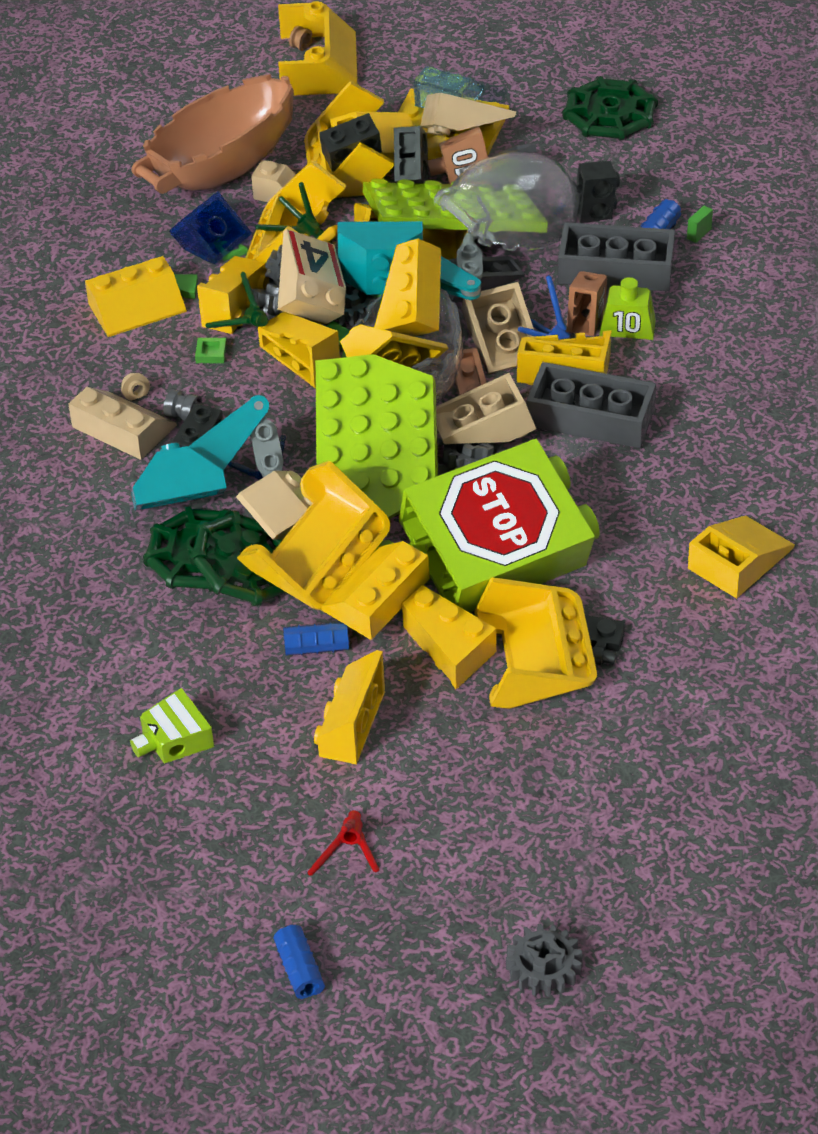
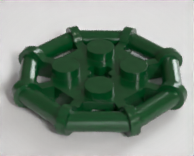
(598, 109)
(180, 547)
(225, 558)

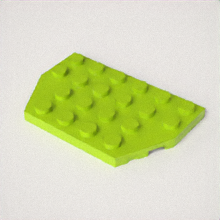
(377, 425)

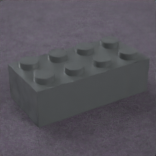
(618, 254)
(591, 404)

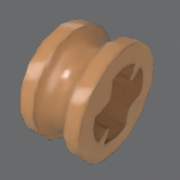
(300, 38)

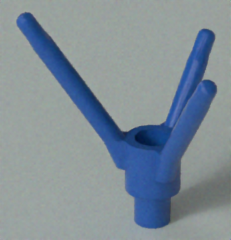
(559, 329)

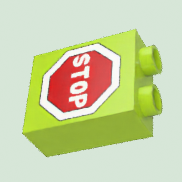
(498, 521)

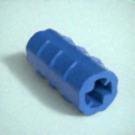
(663, 216)
(315, 638)
(298, 961)

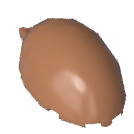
(218, 136)

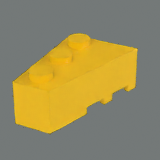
(412, 290)
(225, 294)
(299, 343)
(577, 352)
(448, 634)

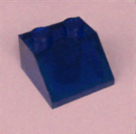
(211, 230)

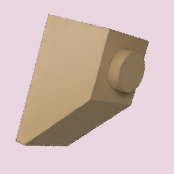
(269, 179)

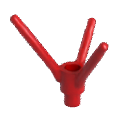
(351, 834)

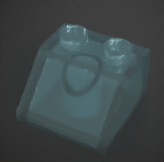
(437, 81)

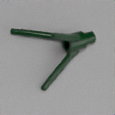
(306, 223)
(252, 315)

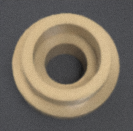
(132, 380)

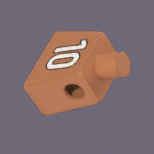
(458, 153)
(586, 292)

